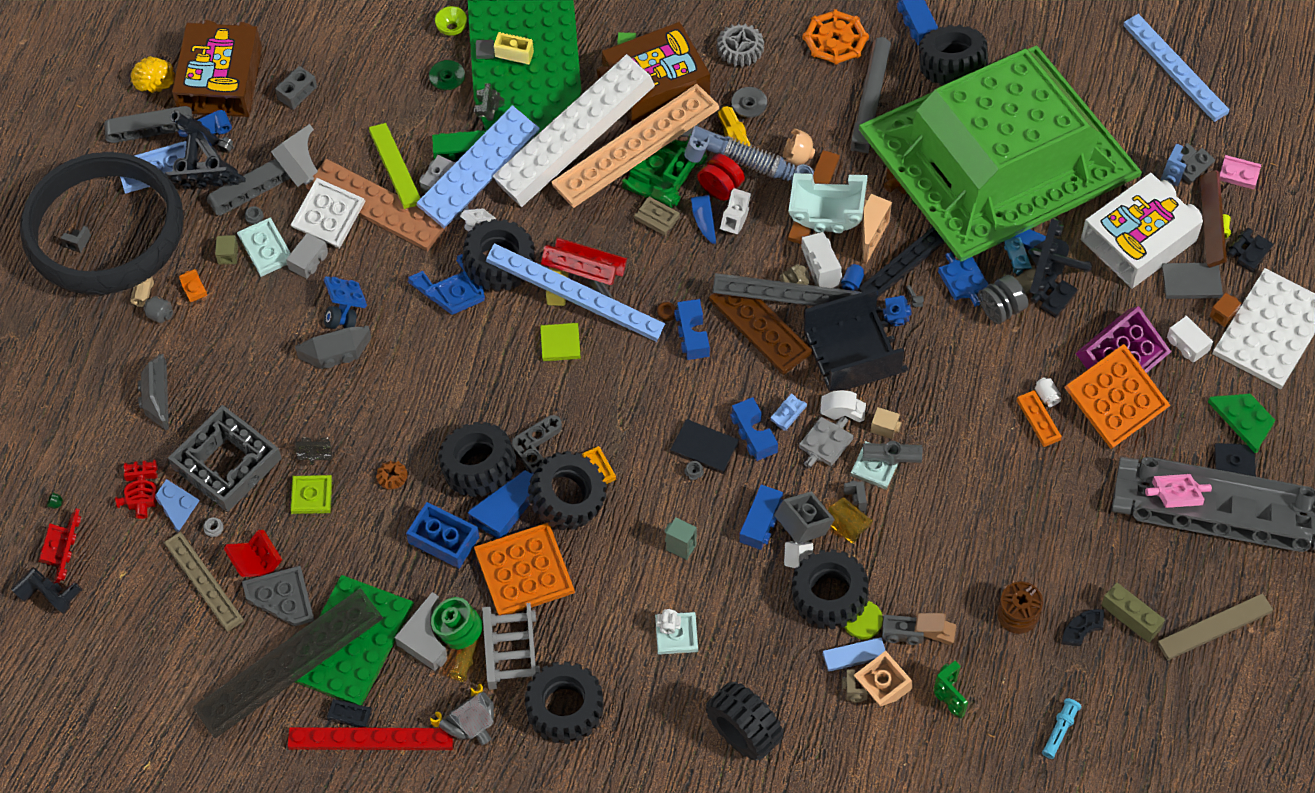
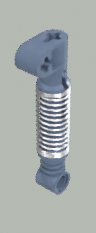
(741, 154)

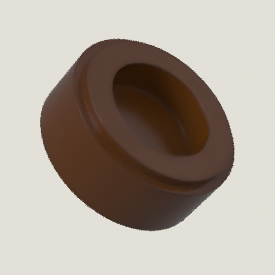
(666, 311)

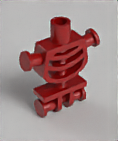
(141, 492)

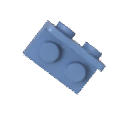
(1174, 167)

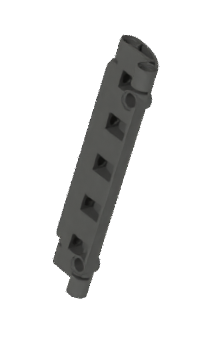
(1235, 508)

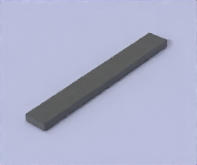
(776, 290)

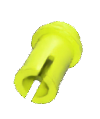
(1226, 219)

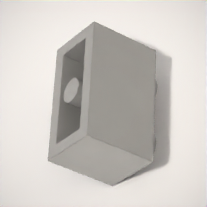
(307, 255)

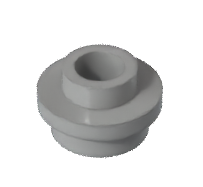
(213, 522)

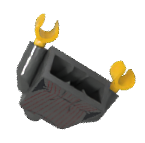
(469, 718)

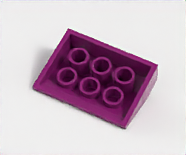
(1129, 329)

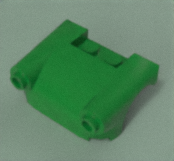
(662, 173)

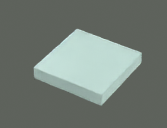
(873, 472)
(683, 640)

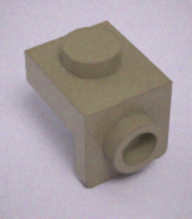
(853, 694)

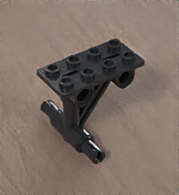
(188, 170)

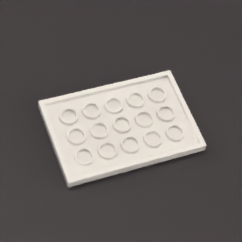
(1270, 329)

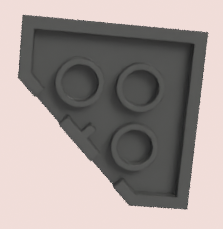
(281, 595)

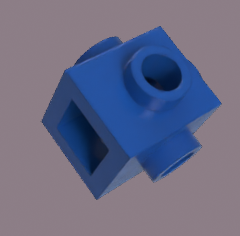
(897, 310)

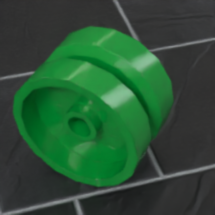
(456, 623)

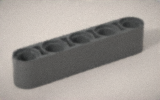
(142, 125)
(256, 183)

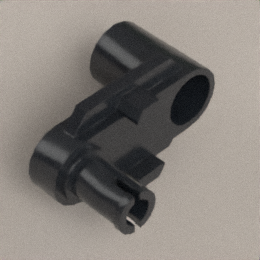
(34, 581)

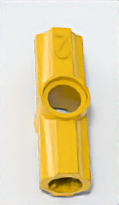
(732, 126)

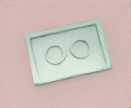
(264, 246)

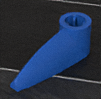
(216, 122)
(703, 215)

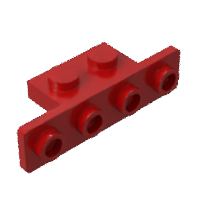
(57, 545)

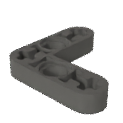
(530, 442)

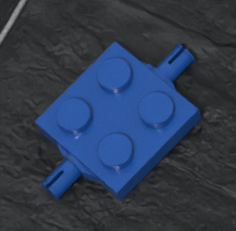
(963, 278)

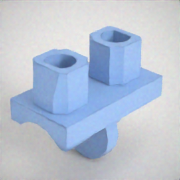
(788, 412)

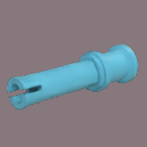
(1064, 720)

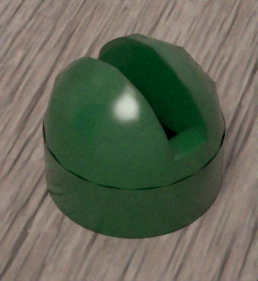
(54, 501)

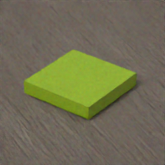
(560, 342)
(311, 494)

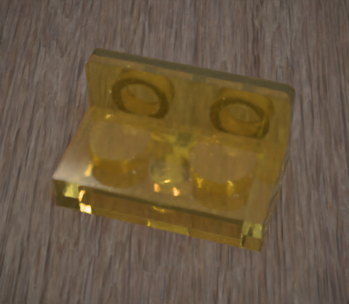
(848, 519)

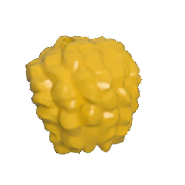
(149, 71)

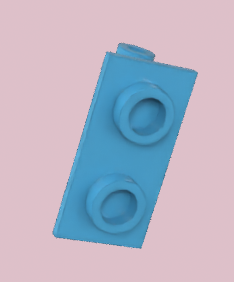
(1017, 255)

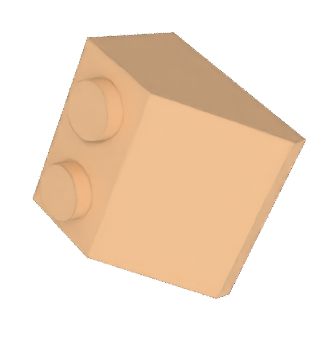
(884, 679)

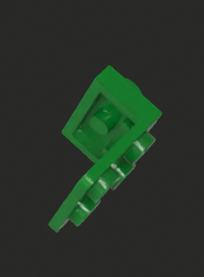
(946, 692)

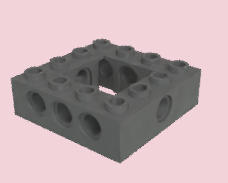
(219, 427)

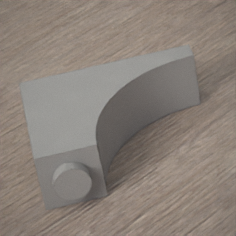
(295, 157)
(418, 637)

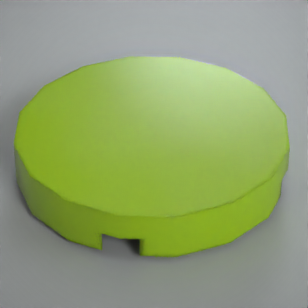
(867, 624)

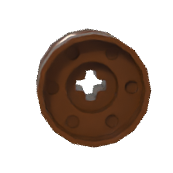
(1018, 617)

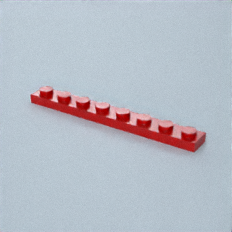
(369, 739)

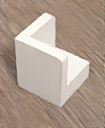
(796, 553)

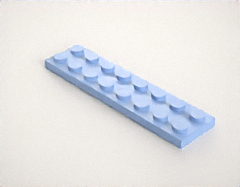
(477, 167)

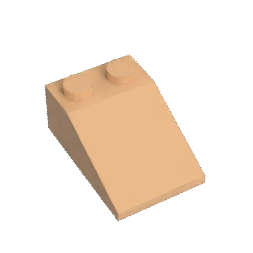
(874, 222)

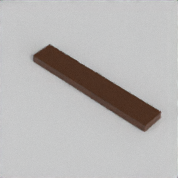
(1213, 219)

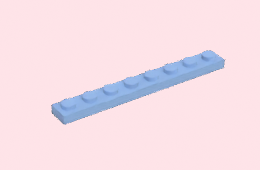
(1176, 67)

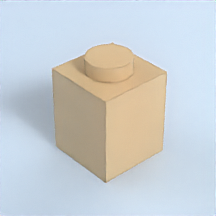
(885, 423)

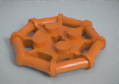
(835, 28)

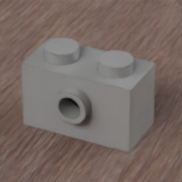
(435, 171)

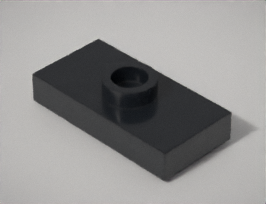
(349, 713)

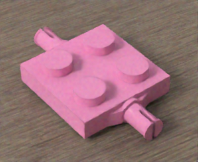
(1178, 490)

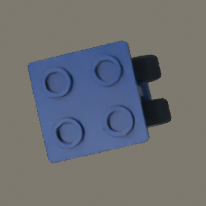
(346, 294)

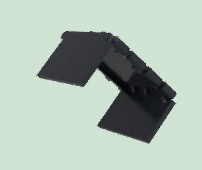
(852, 342)

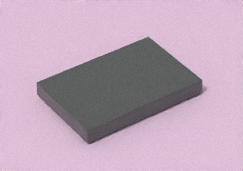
(1191, 281)

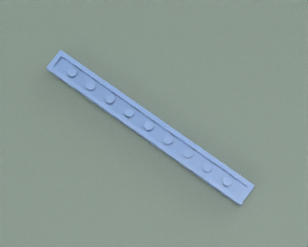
(575, 292)

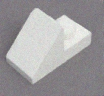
(475, 217)

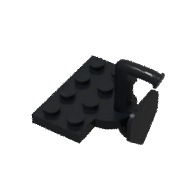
(1051, 257)

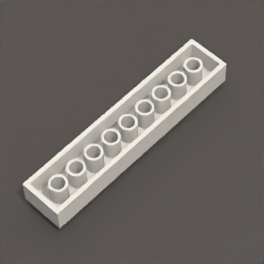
(574, 130)

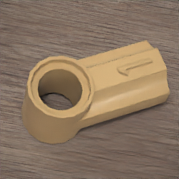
(141, 292)

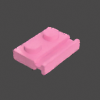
(1240, 172)

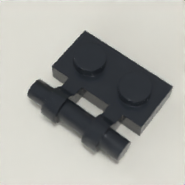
(1255, 252)
(1058, 299)

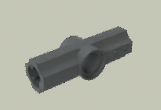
(903, 452)

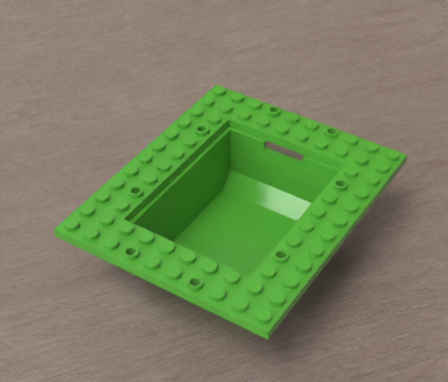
(1005, 145)

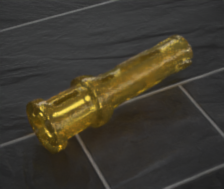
(463, 662)

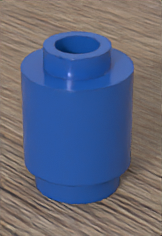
(852, 278)

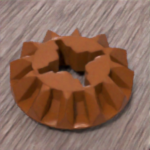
(395, 481)

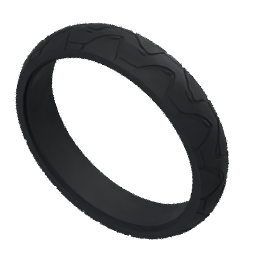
(84, 169)

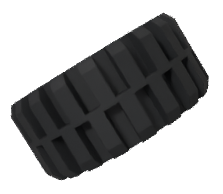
(952, 53)
(482, 239)
(583, 474)
(484, 476)
(824, 566)
(564, 677)
(744, 721)

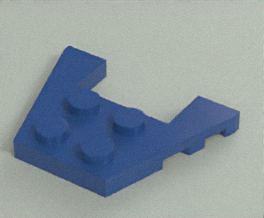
(452, 293)

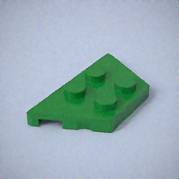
(1245, 417)

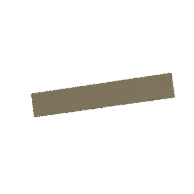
(203, 581)
(1215, 626)

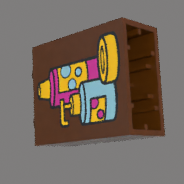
(669, 61)
(218, 68)

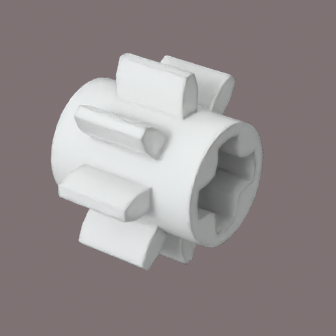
(668, 621)

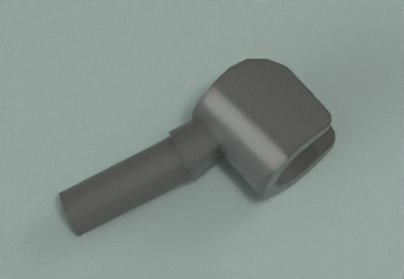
(917, 301)

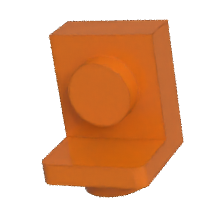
(192, 285)

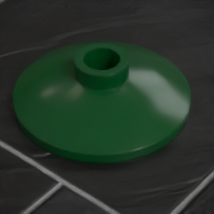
(446, 69)

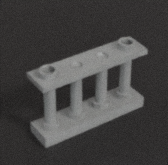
(492, 638)

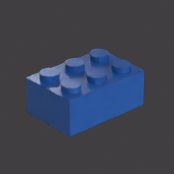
(442, 535)

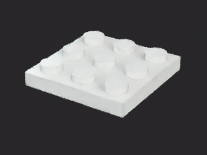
(328, 212)

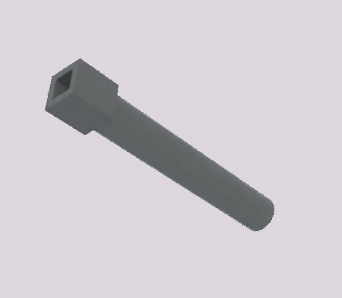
(871, 91)

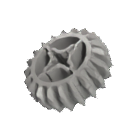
(748, 39)

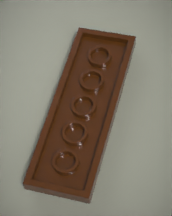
(763, 330)

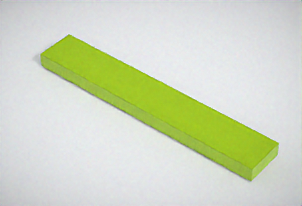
(394, 165)

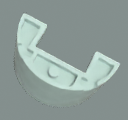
(827, 205)

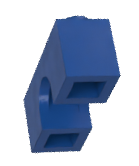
(694, 343)
(760, 443)

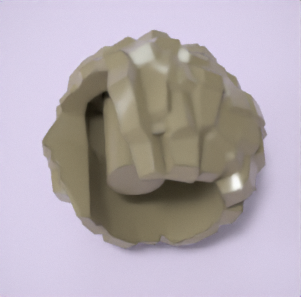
(796, 274)

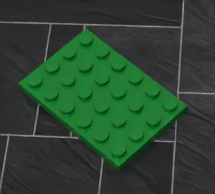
(355, 667)

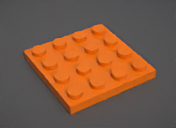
(1117, 396)
(524, 569)

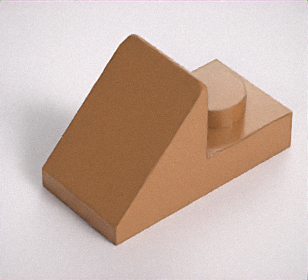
(935, 627)

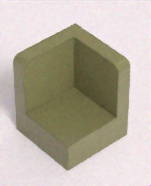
(226, 249)

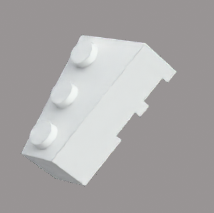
(821, 261)

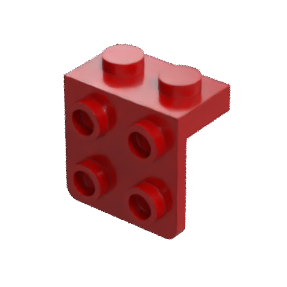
(255, 557)

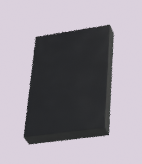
(705, 446)

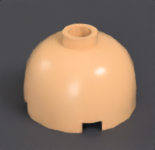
(799, 148)

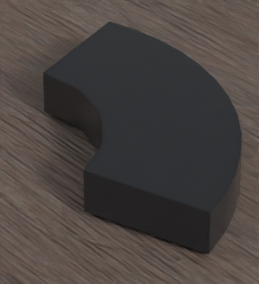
(1081, 626)

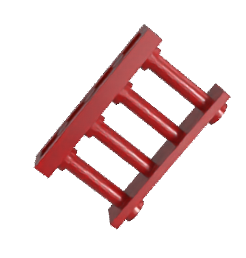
(584, 261)

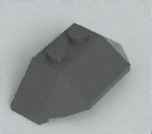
(334, 347)
(155, 391)

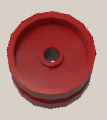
(720, 176)

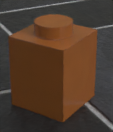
(1225, 309)

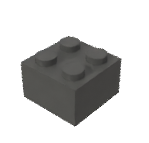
(804, 517)

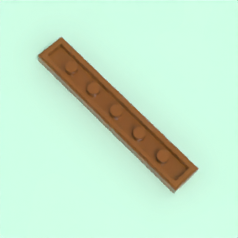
(822, 175)

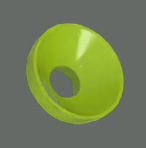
(448, 16)

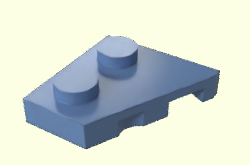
(176, 503)

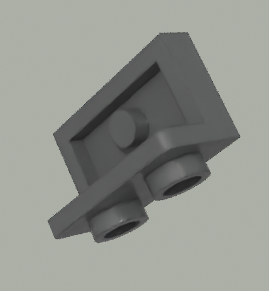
(901, 630)

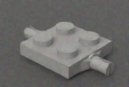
(826, 441)

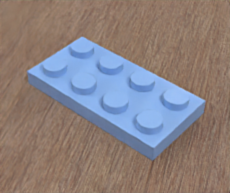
(162, 158)

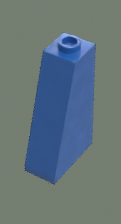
(502, 508)

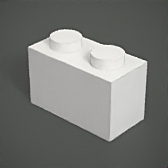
(1189, 339)

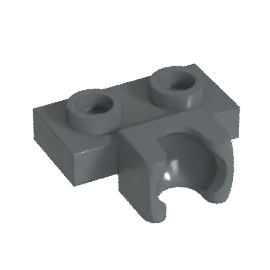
(1195, 162)

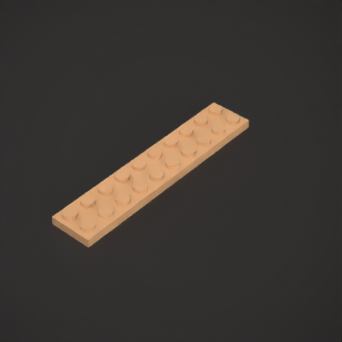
(635, 145)

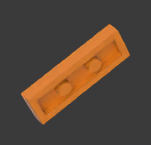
(1039, 418)

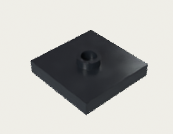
(1235, 458)

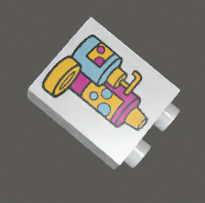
(1142, 229)

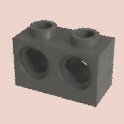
(296, 87)

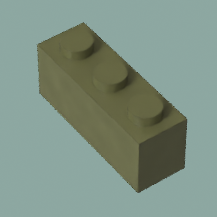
(1133, 612)

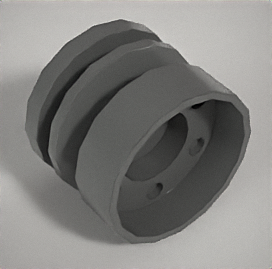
(1003, 299)

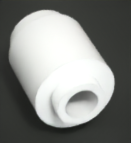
(1048, 392)

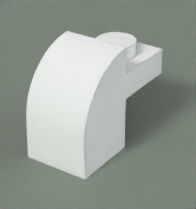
(736, 212)
(843, 403)

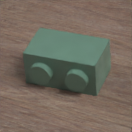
(680, 538)

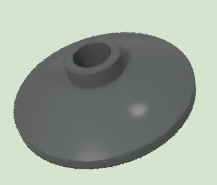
(749, 96)

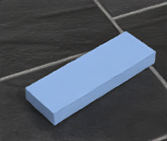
(853, 654)

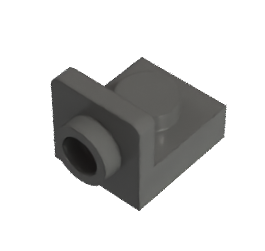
(858, 491)

